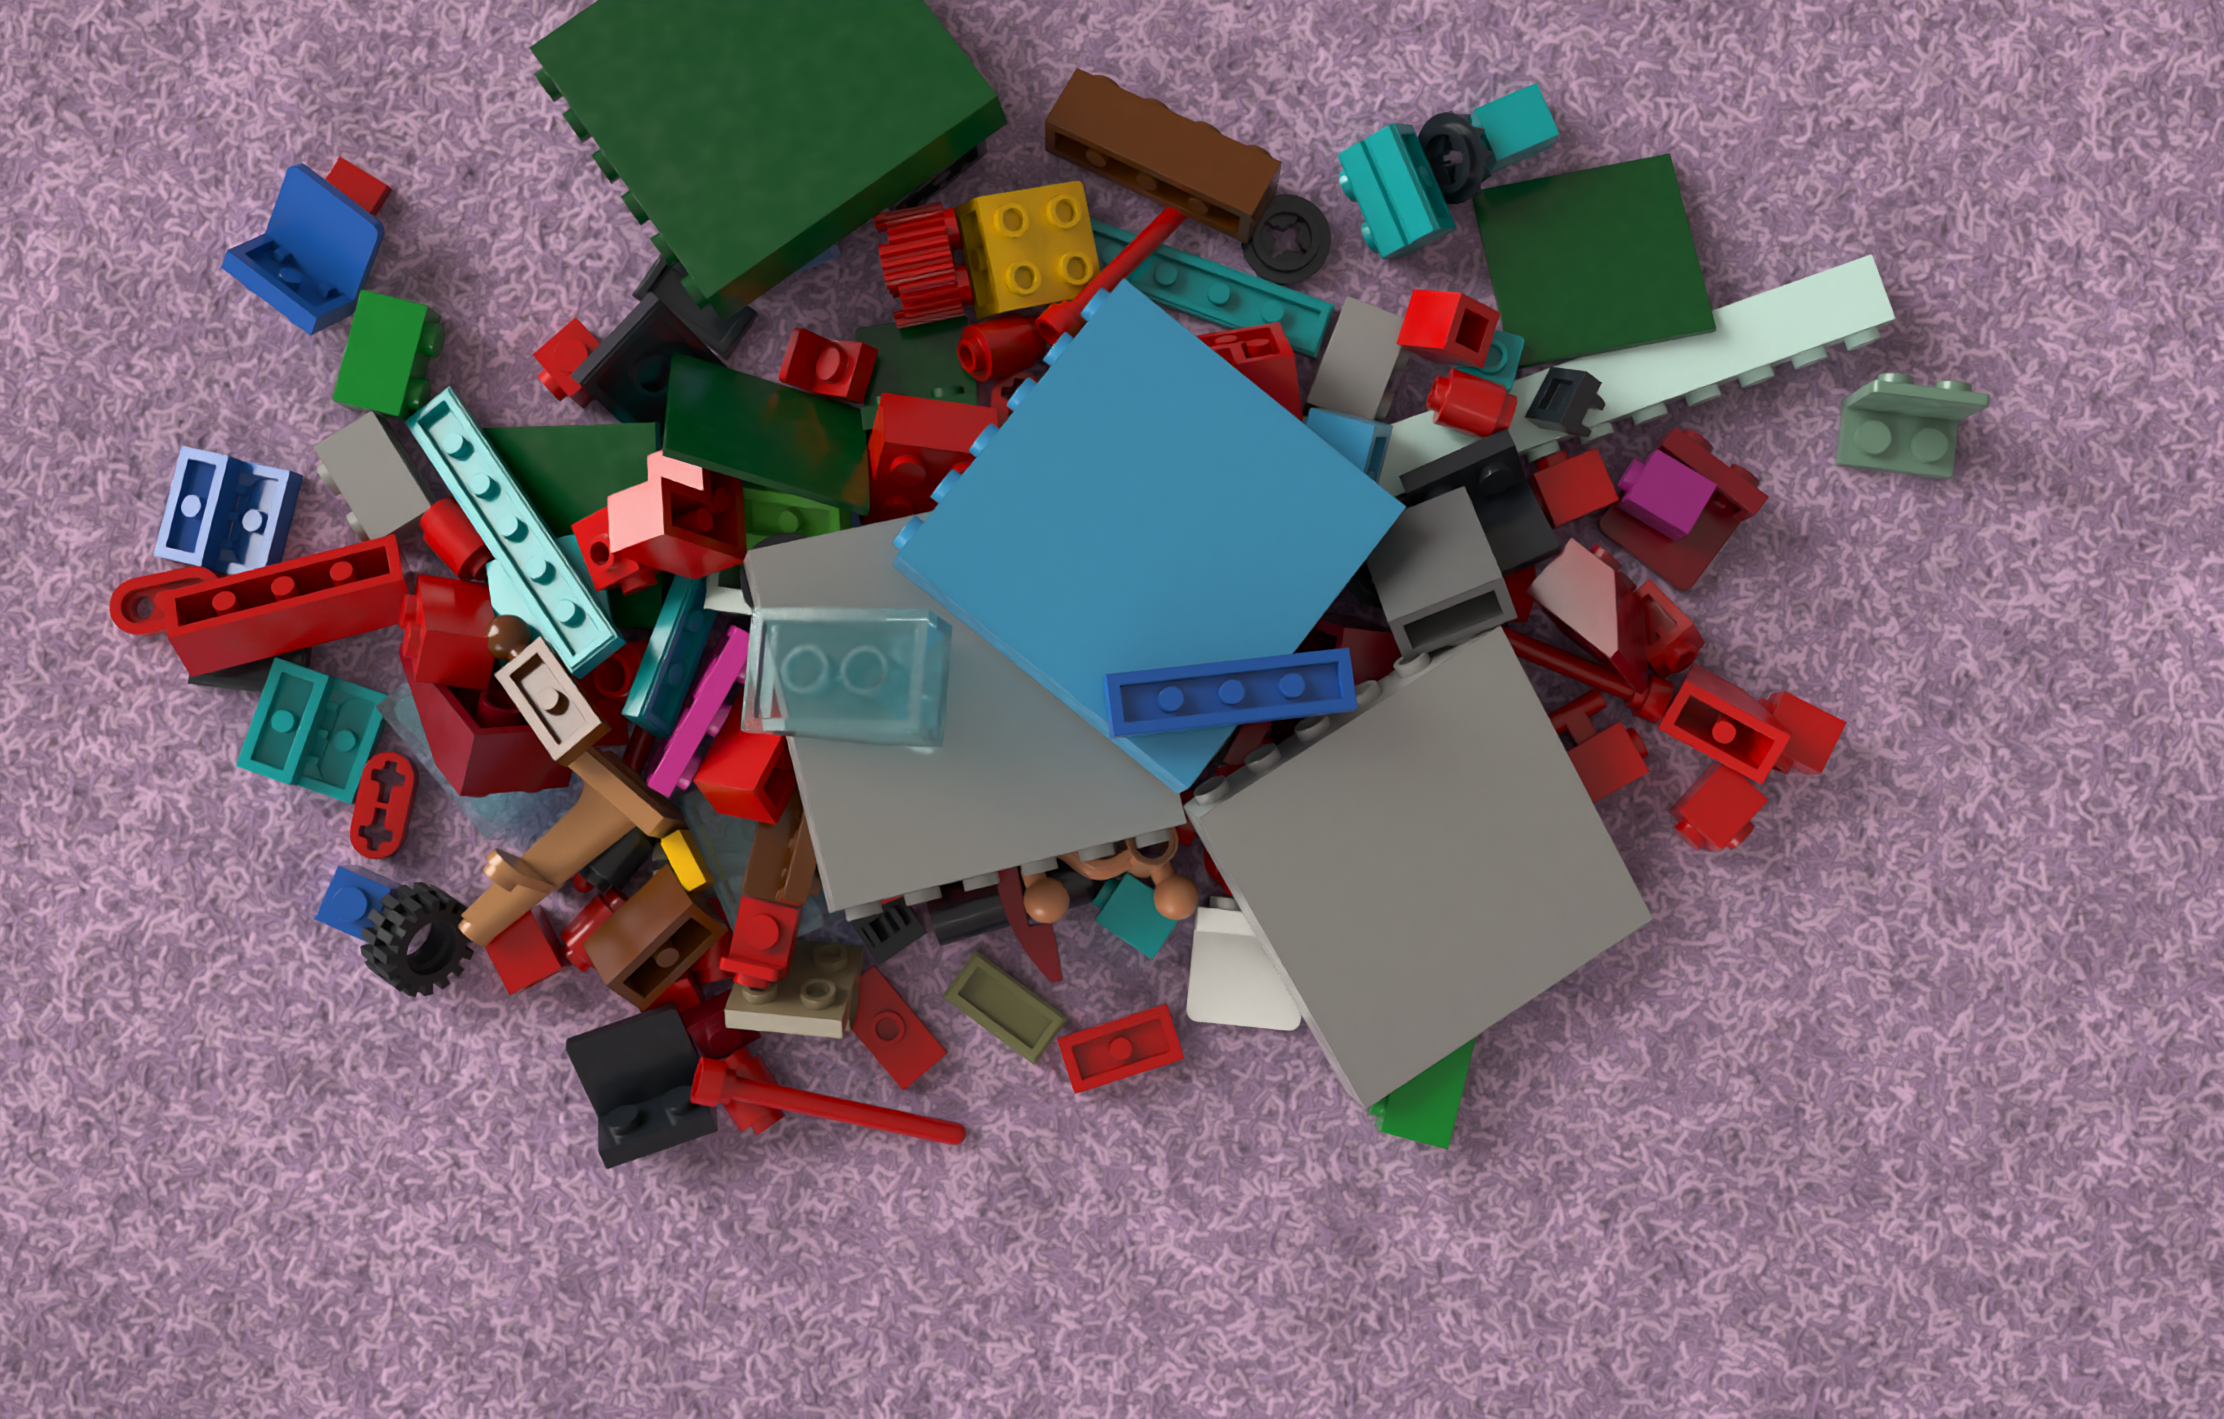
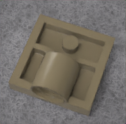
(812, 1001)

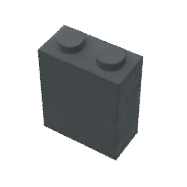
(1438, 576)

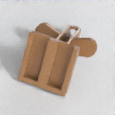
(609, 807)

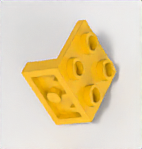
(1027, 247)

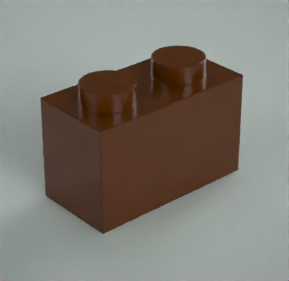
(654, 938)

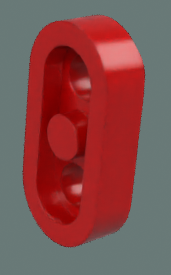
(130, 592)

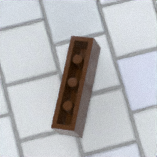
(1162, 155)

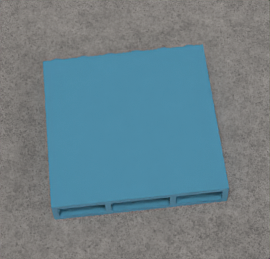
(1143, 521)

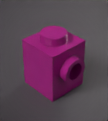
(1664, 494)

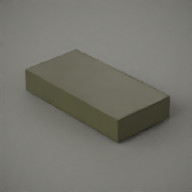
(1005, 1007)

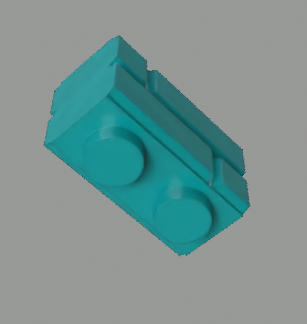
(1395, 192)

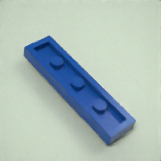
(1229, 693)

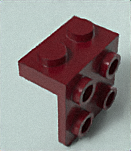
(1732, 502)

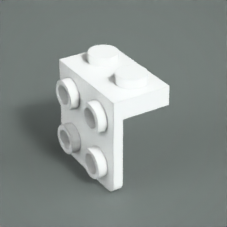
(1232, 973)

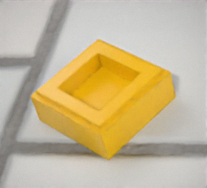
(687, 861)

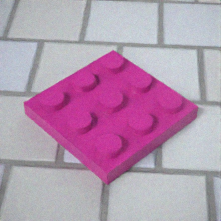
(701, 713)

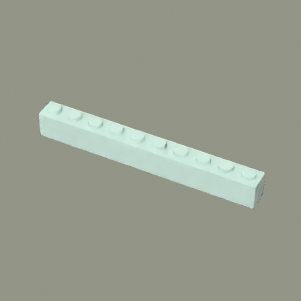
(1639, 381)

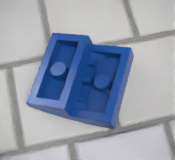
(204, 506)

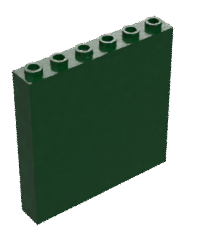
(763, 122)

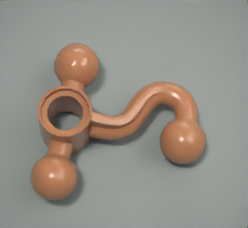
(1174, 894)

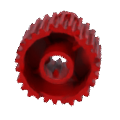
(921, 264)

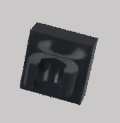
(1565, 401)
(889, 931)

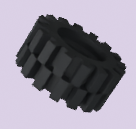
(397, 927)

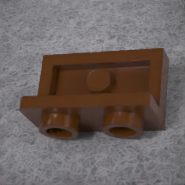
(783, 859)

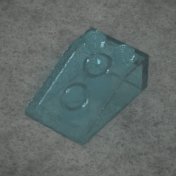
(848, 675)

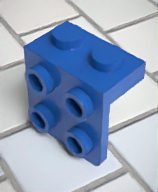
(311, 253)

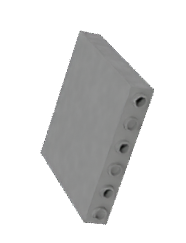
(1003, 792)
(1419, 861)

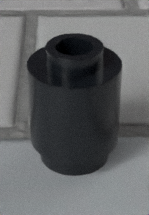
(619, 861)

